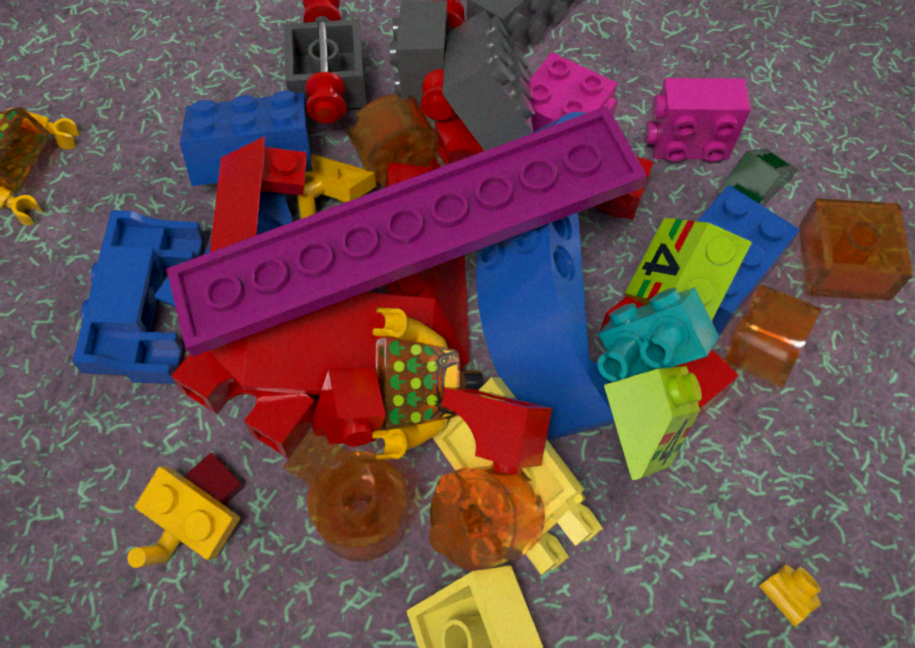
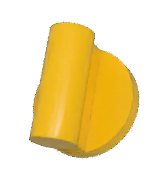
(793, 593)

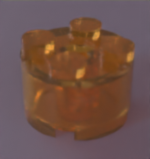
(393, 133)
(772, 335)
(335, 495)
(485, 517)

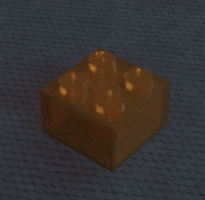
(854, 249)

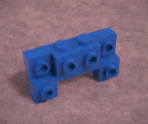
(121, 302)

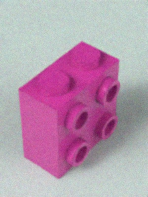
(567, 87)
(697, 118)

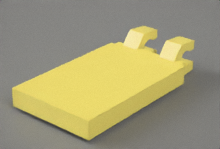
(551, 481)

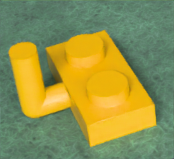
(333, 180)
(186, 516)

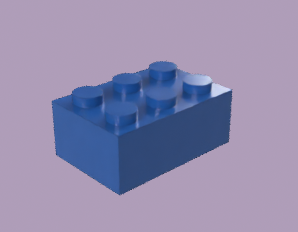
(222, 127)
(770, 241)

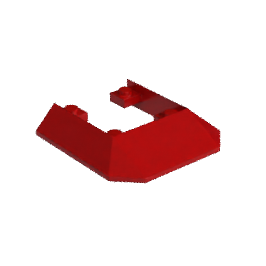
(339, 336)

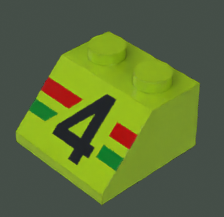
(686, 257)
(654, 416)

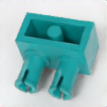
(656, 335)

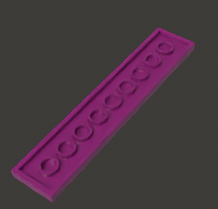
(402, 230)

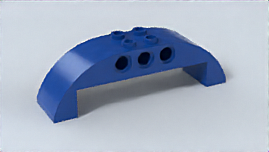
(537, 322)

